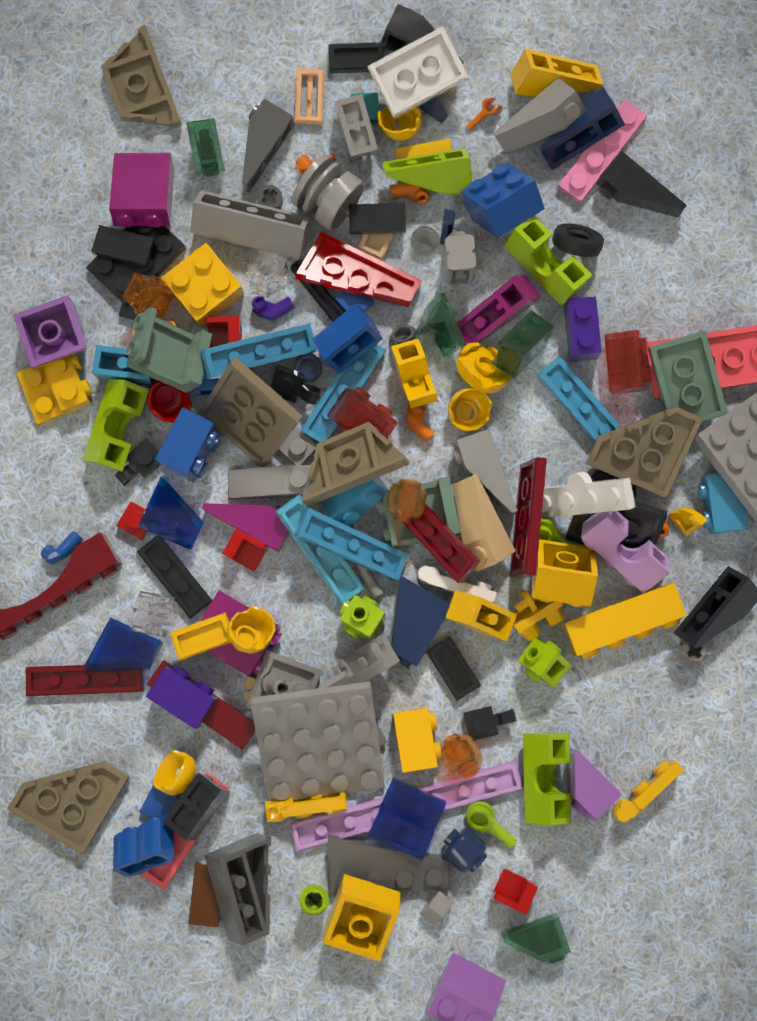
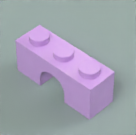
(639, 566)

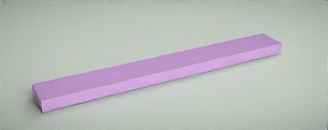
(359, 817)

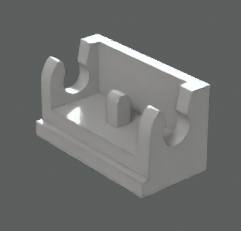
(355, 127)
(368, 660)

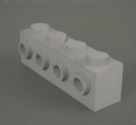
(249, 224)

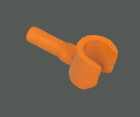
(485, 112)
(304, 162)

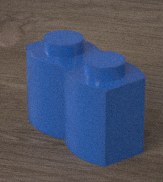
(143, 847)

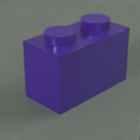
(582, 329)
(182, 696)

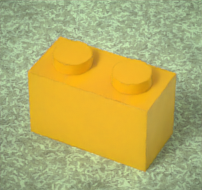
(481, 616)
(416, 739)

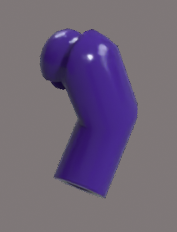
(271, 310)

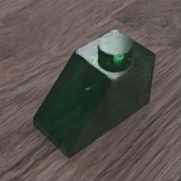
(206, 147)
(539, 938)

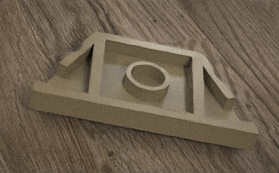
(140, 84)
(350, 461)

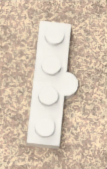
(586, 497)

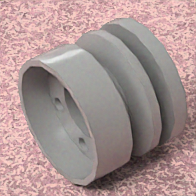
(324, 190)

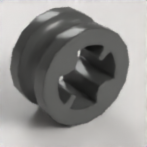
(270, 189)

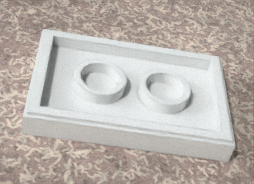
(418, 72)

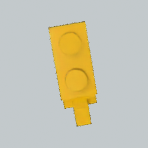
(302, 808)

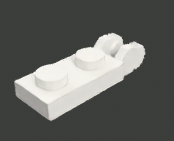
(432, 577)

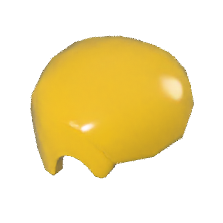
(408, 124)
(461, 406)
(251, 630)
(165, 776)

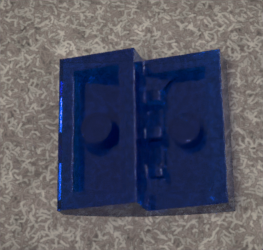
(407, 818)

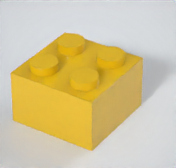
(203, 285)
(565, 574)
(362, 917)

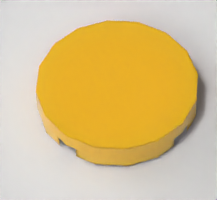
(478, 371)

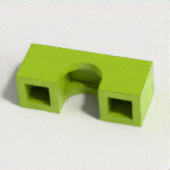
(531, 249)
(118, 406)
(542, 799)

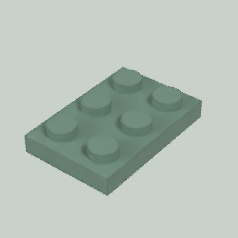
(688, 376)

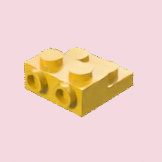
(55, 388)

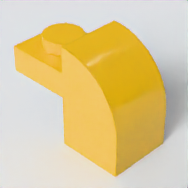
(414, 373)

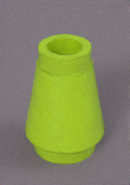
(314, 907)

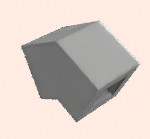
(436, 907)

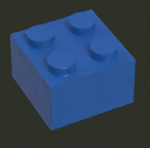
(502, 199)
(189, 445)

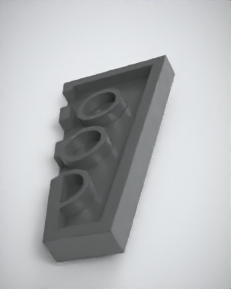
(385, 866)

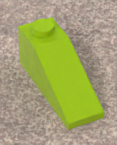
(440, 172)

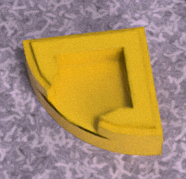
(687, 519)

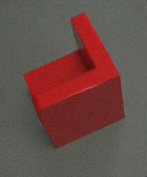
(224, 329)
(245, 550)
(514, 891)

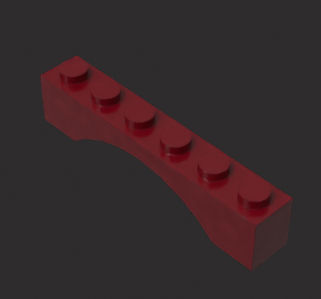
(88, 562)

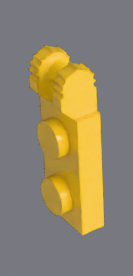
(645, 792)

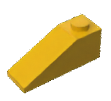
(538, 70)

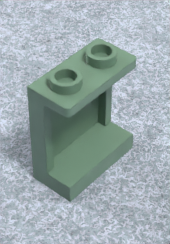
(167, 351)
(438, 498)

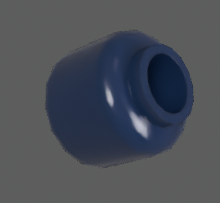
(464, 850)

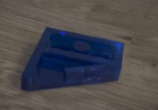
(171, 516)
(123, 649)

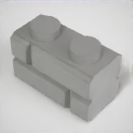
(459, 258)

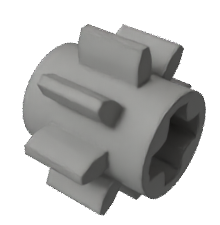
(700, 652)

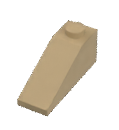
(480, 524)

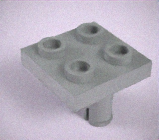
(283, 675)

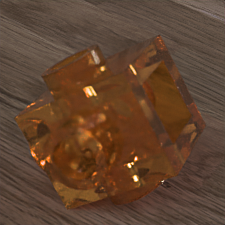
(148, 292)

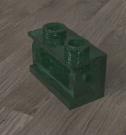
(523, 344)

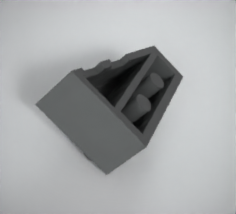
(241, 887)

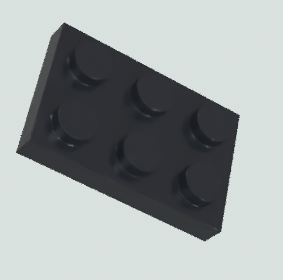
(117, 274)
(644, 525)

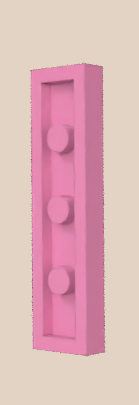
(600, 155)

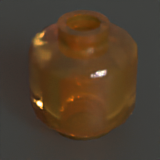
(406, 500)
(461, 756)

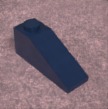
(592, 126)

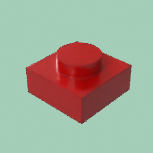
(131, 519)

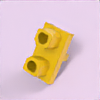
(533, 610)

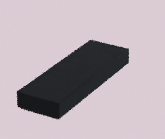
(174, 576)

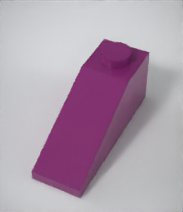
(498, 309)
(254, 520)

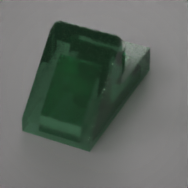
(440, 319)

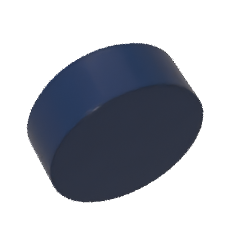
(309, 365)

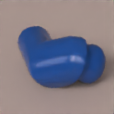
(63, 550)

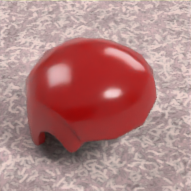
(166, 401)

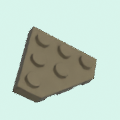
(647, 449)
(71, 802)

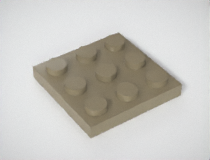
(250, 413)

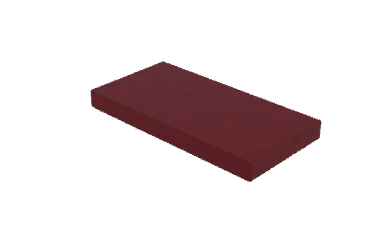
(528, 518)

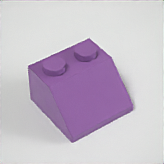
(51, 331)
(589, 788)
(465, 992)

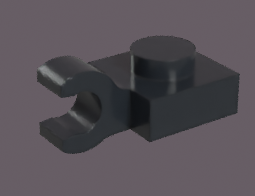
(290, 385)
(141, 461)
(483, 723)

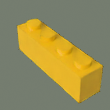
(624, 619)

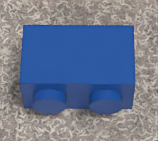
(347, 338)

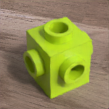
(368, 625)
(544, 662)

